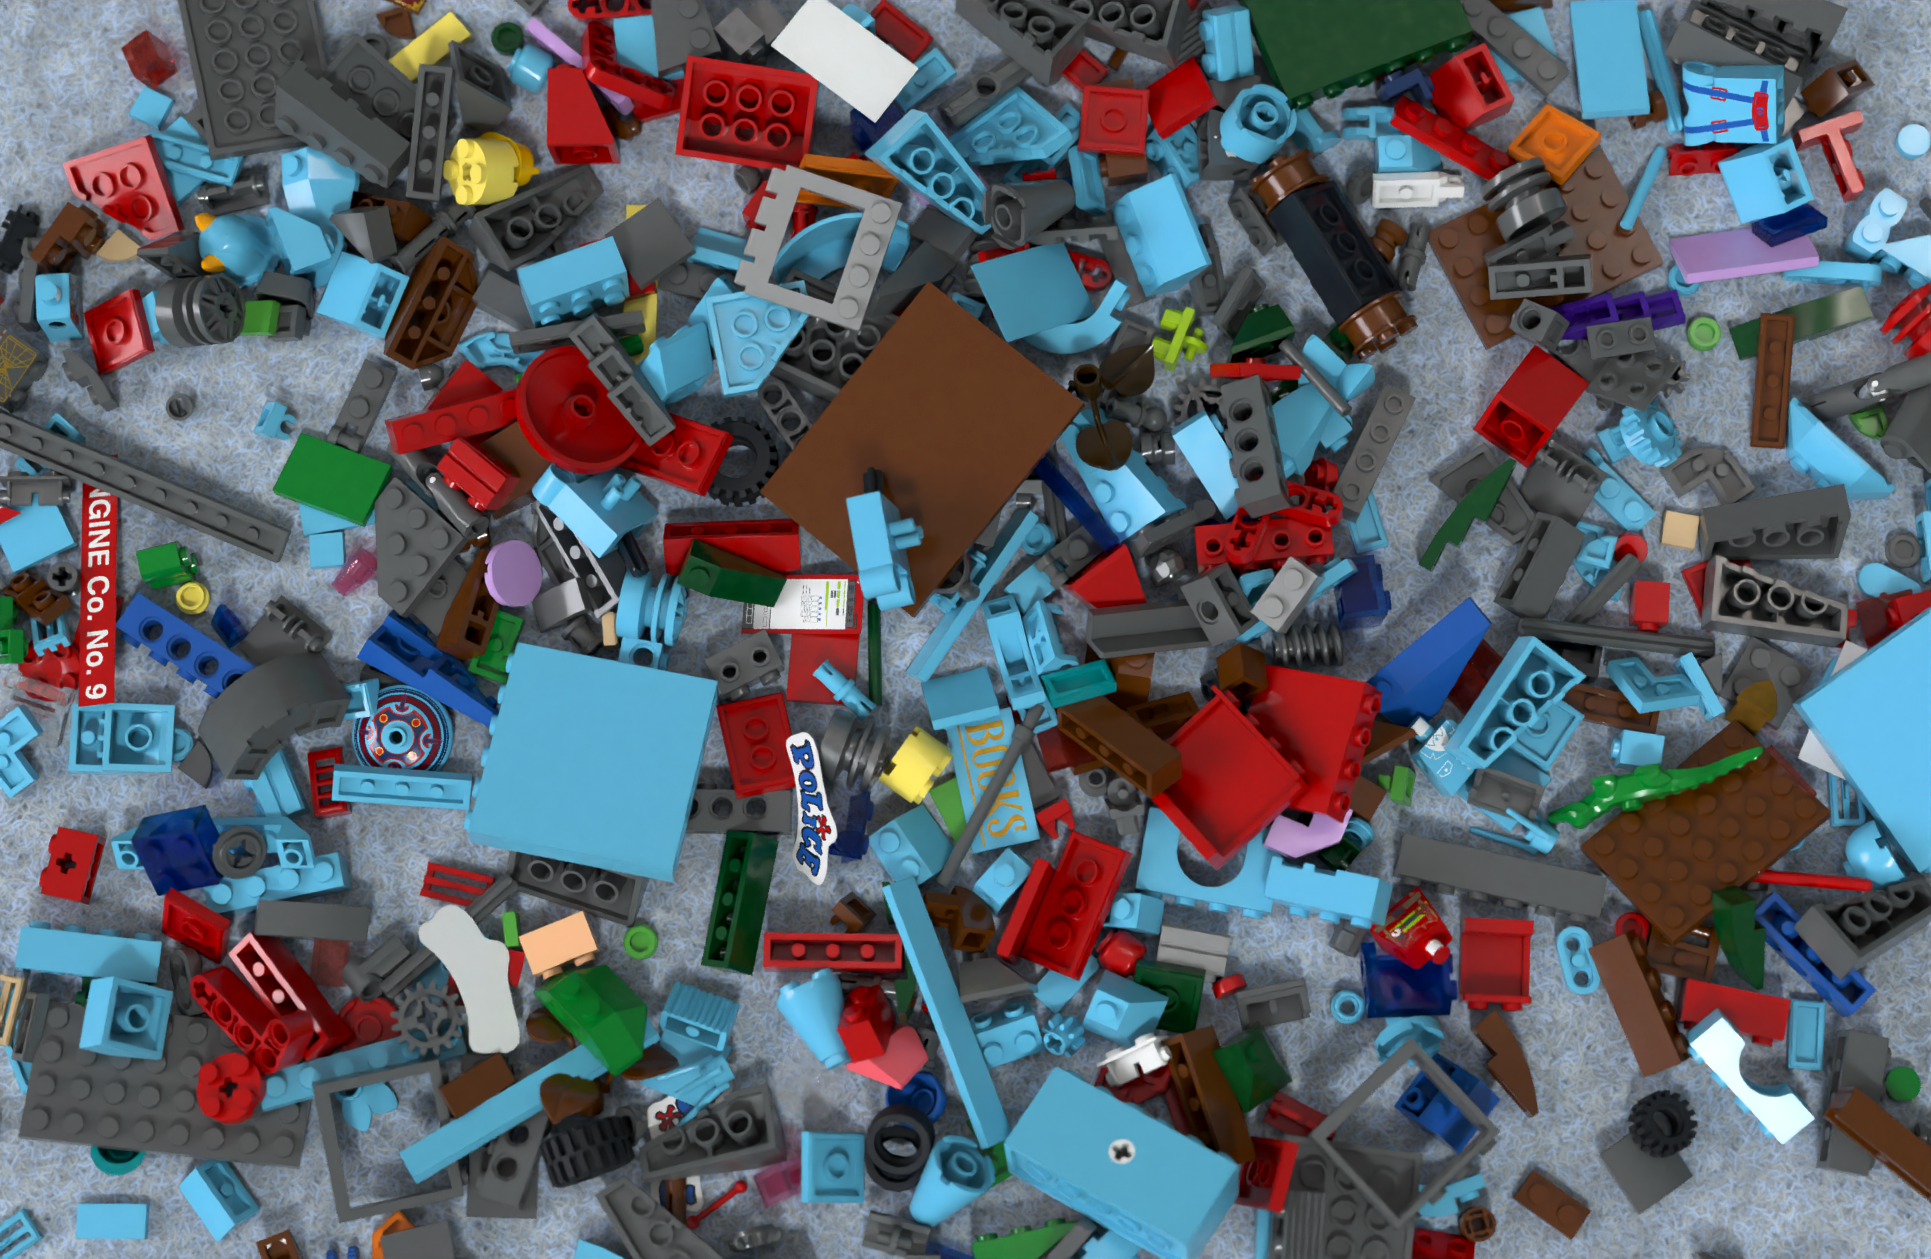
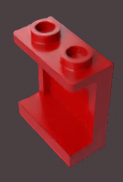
(1495, 963)

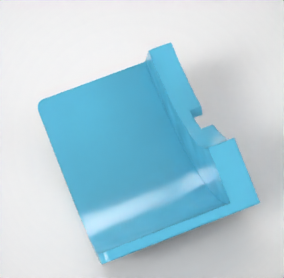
(827, 245)

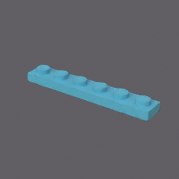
(295, 1082)

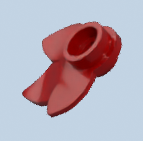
(1320, 475)

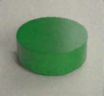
(1902, 1084)

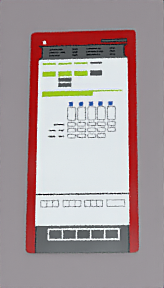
(810, 607)

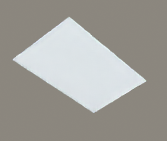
(845, 57)

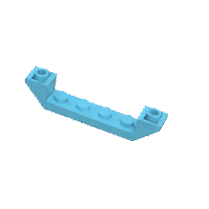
(279, 833)

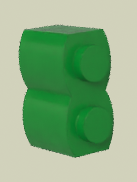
(167, 565)

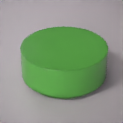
(1703, 334)
(640, 942)

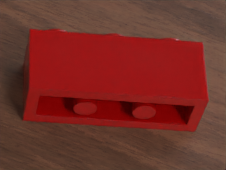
(1751, 1012)

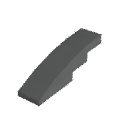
(623, 379)

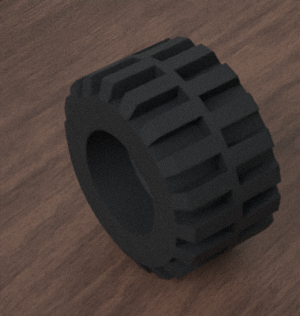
(748, 486)
(587, 1151)

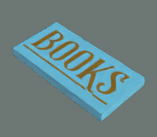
(977, 754)

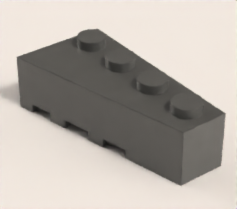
(1137, 26)
(1029, 31)
(1758, 606)
(1864, 927)

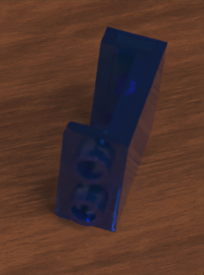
(1402, 991)

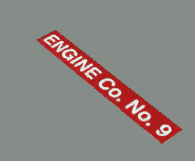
(98, 597)

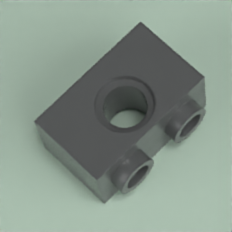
(1219, 604)

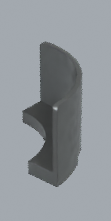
(269, 706)

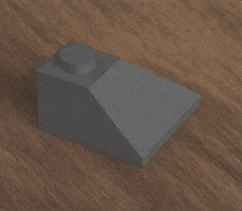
(480, 89)
(991, 980)

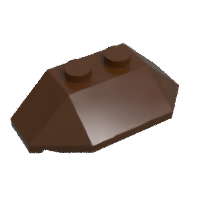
(433, 307)

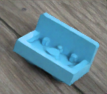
(1007, 1033)

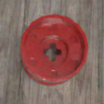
(1913, 320)

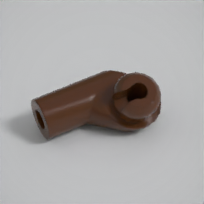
(618, 127)

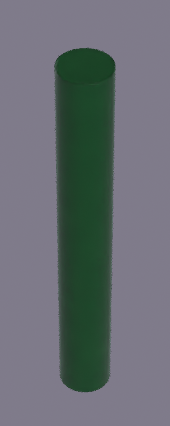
(874, 654)

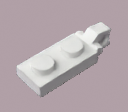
(1414, 189)

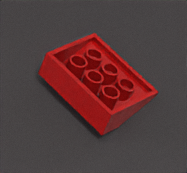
(746, 113)

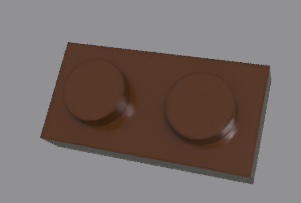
(1551, 1205)

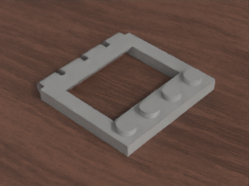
(861, 266)

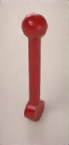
(694, 1221)

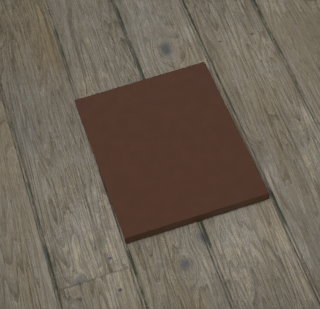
(947, 422)

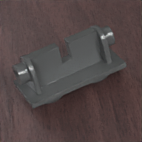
(247, 193)
(1248, 211)
(1620, 338)
(22, 487)

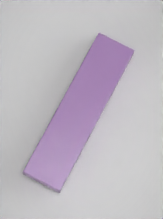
(567, 55)

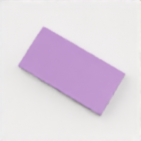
(1738, 255)

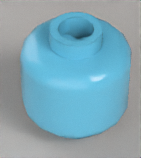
(530, 68)

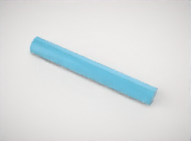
(1643, 188)

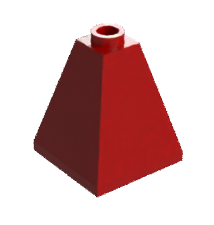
(1107, 581)

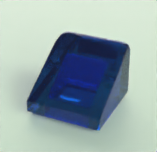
(228, 626)

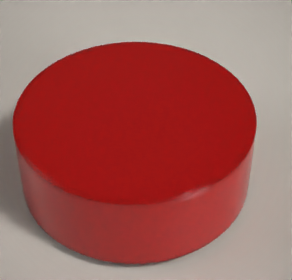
(1632, 543)
(1631, 921)
(1229, 986)

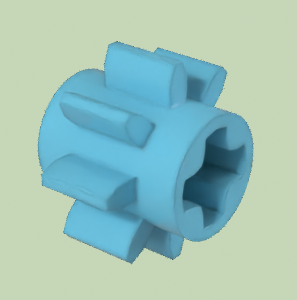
(1063, 1035)

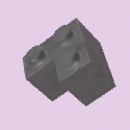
(750, 35)

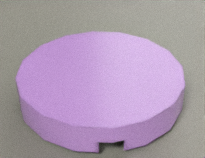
(513, 573)

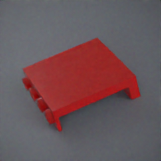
(1323, 727)
(1229, 780)

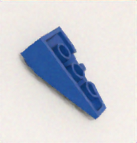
(1430, 667)

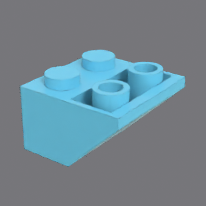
(1765, 180)
(362, 295)
(679, 364)

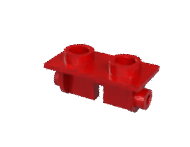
(1690, 160)
(1293, 1116)

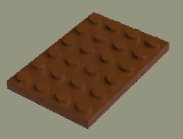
(1595, 212)
(1705, 837)

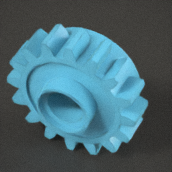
(1650, 435)

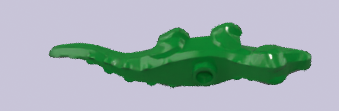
(1643, 785)

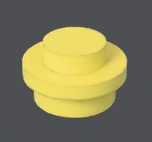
(193, 598)

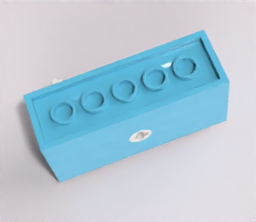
(1122, 1167)

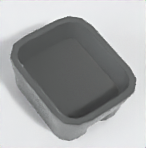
(286, 291)

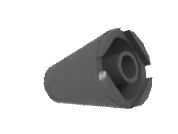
(1025, 209)

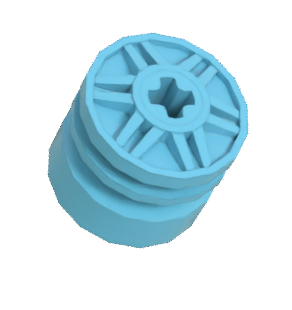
(652, 607)

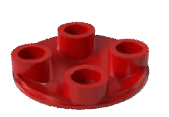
(54, 668)

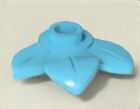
(365, 1101)

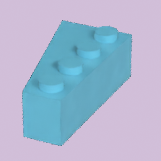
(1125, 496)
(1513, 699)

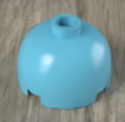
(1872, 857)

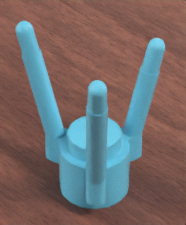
(1540, 834)
(715, 1073)

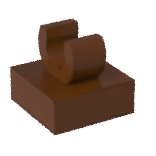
(853, 913)

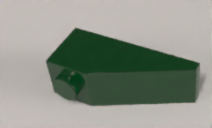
(729, 576)

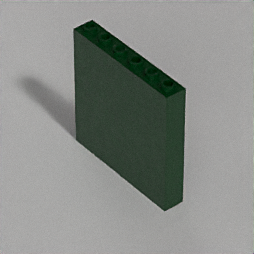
(1335, 44)

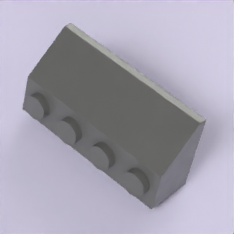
(1725, 41)
(580, 887)

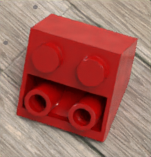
(1470, 89)

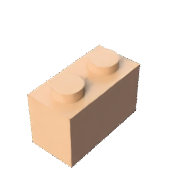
(560, 945)

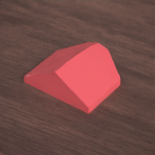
(901, 1061)

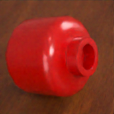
(1120, 952)

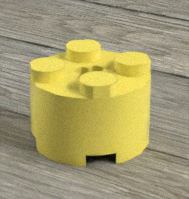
(481, 171)
(914, 764)

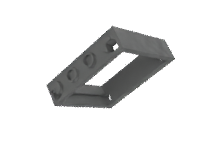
(322, 1088)
(1456, 1168)

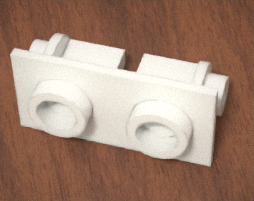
(1123, 1062)

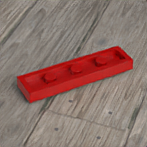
(1448, 139)

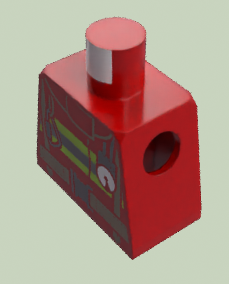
(1413, 932)

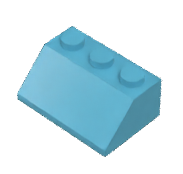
(1161, 236)

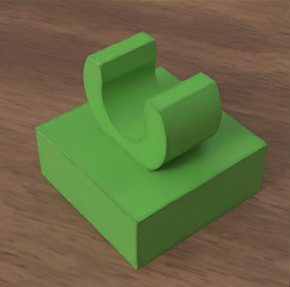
(1399, 785)

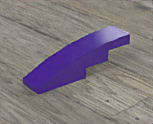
(1663, 309)

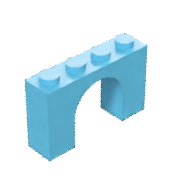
(1162, 875)

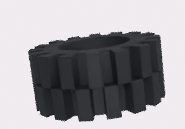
(1649, 1134)

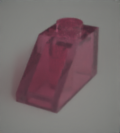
(779, 1182)

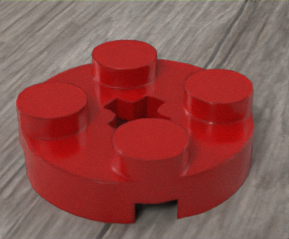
(214, 1080)

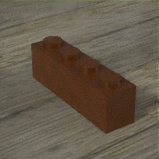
(1122, 744)
(1640, 1003)
(1206, 1095)

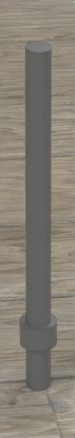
(1021, 736)

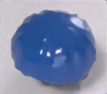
(923, 1092)

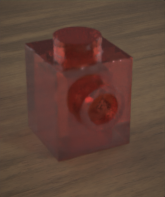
(149, 59)

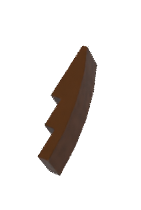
(1160, 715)

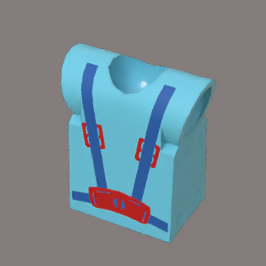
(1733, 103)

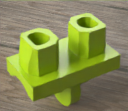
(1180, 324)

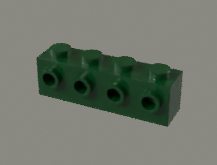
(739, 902)

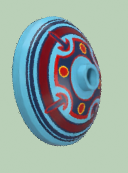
(420, 720)

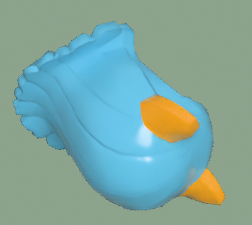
(236, 247)

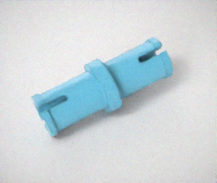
(844, 689)

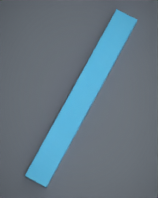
(947, 1012)
(499, 1113)

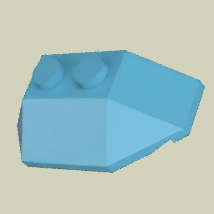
(1828, 458)

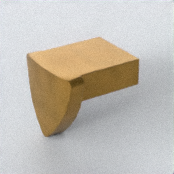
(1754, 706)

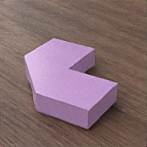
(1298, 840)

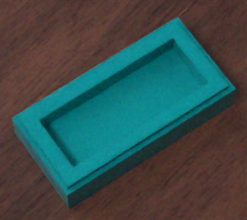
(1078, 683)

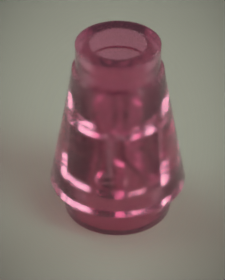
(355, 572)

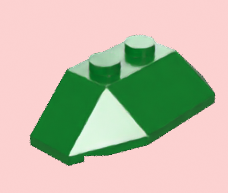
(599, 1014)

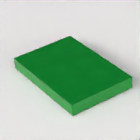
(332, 479)

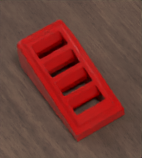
(331, 810)

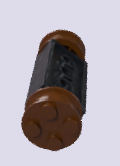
(1335, 253)

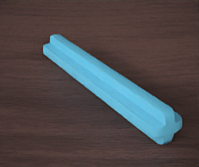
(1660, 69)

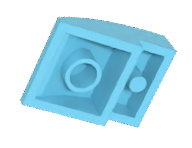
(121, 739)

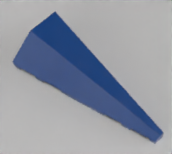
(412, 657)

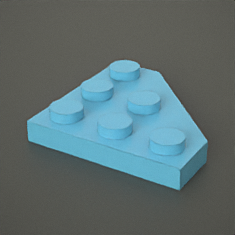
(1010, 132)
(751, 337)

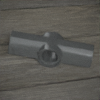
(970, 102)

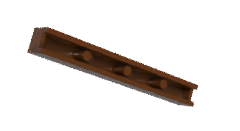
(1882, 1138)

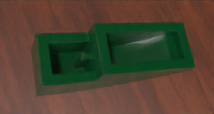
(1740, 934)

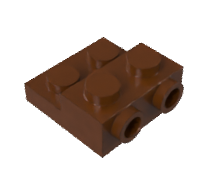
(71, 234)

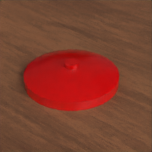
(570, 415)

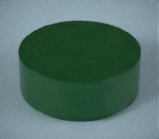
(507, 38)

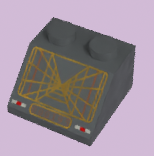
(19, 368)

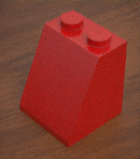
(575, 122)
(1530, 406)

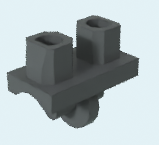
(1124, 805)
(895, 1235)

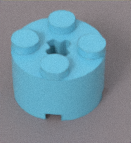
(1257, 123)

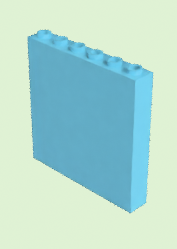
(1878, 734)
(592, 762)

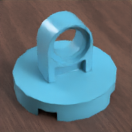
(1421, 1029)

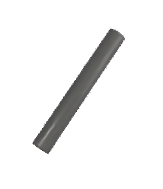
(1315, 378)

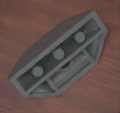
(568, 557)

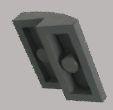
(1642, 1176)

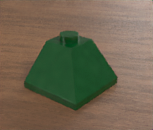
(1261, 334)
(1252, 1066)

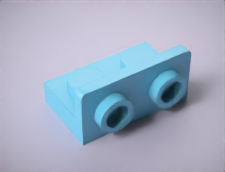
(1175, 155)

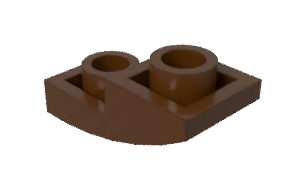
(36, 598)

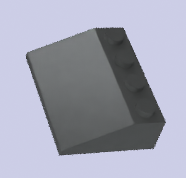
(824, 353)

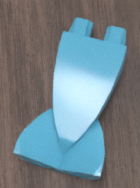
(1305, 412)

